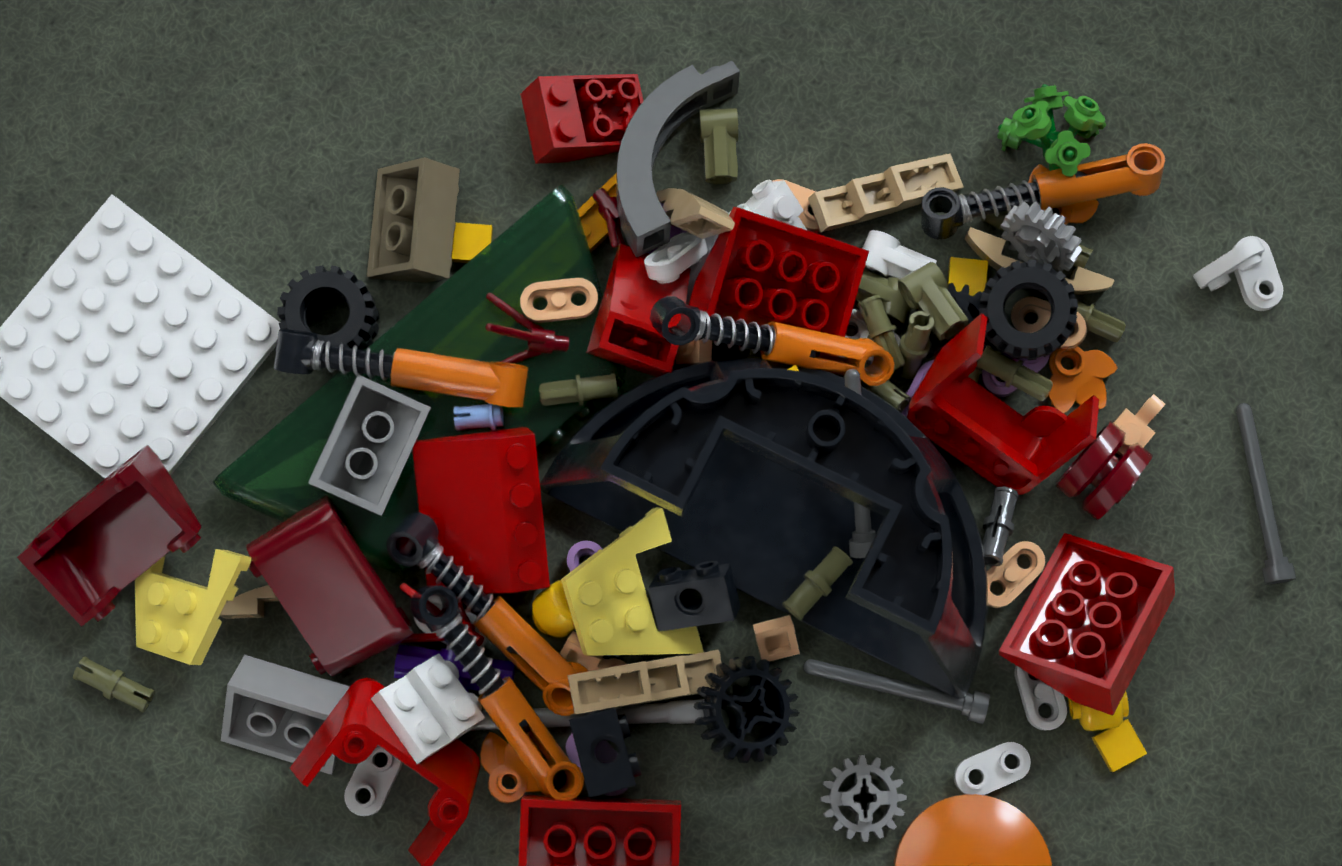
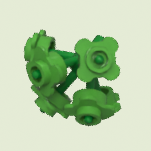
(1037, 126)

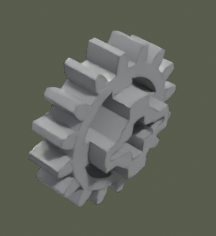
(1041, 236)
(863, 819)

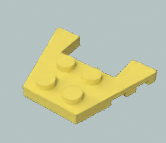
(611, 599)
(181, 616)

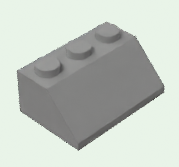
(369, 445)
(277, 709)

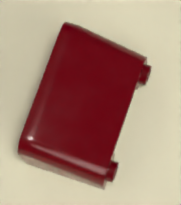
(112, 537)
(328, 588)

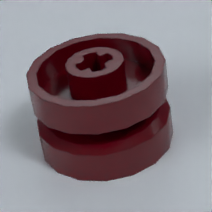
(1108, 474)

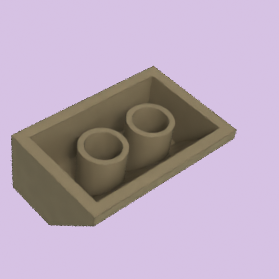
(413, 221)

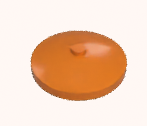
(972, 833)

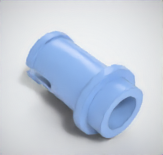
(478, 417)

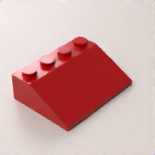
(780, 275)
(486, 506)
(1090, 621)
(599, 832)

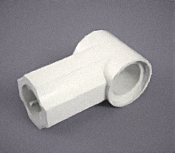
(889, 258)

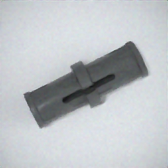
(999, 525)

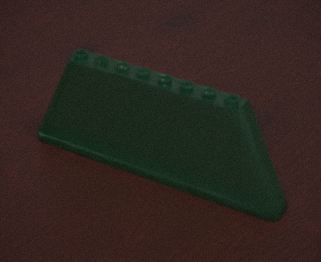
(451, 321)

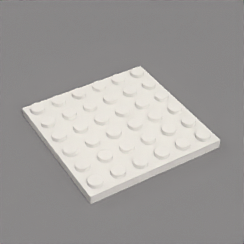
(130, 344)

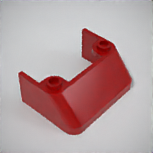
(985, 430)
(353, 734)

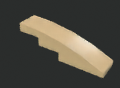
(884, 192)
(694, 213)
(641, 682)

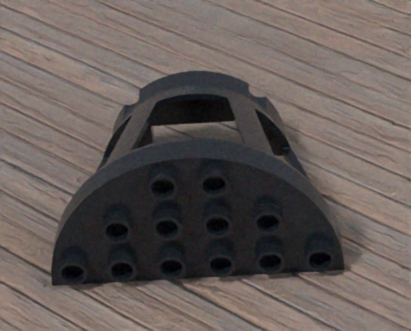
(766, 477)

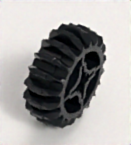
(760, 682)

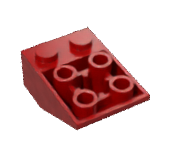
(579, 115)
(623, 321)

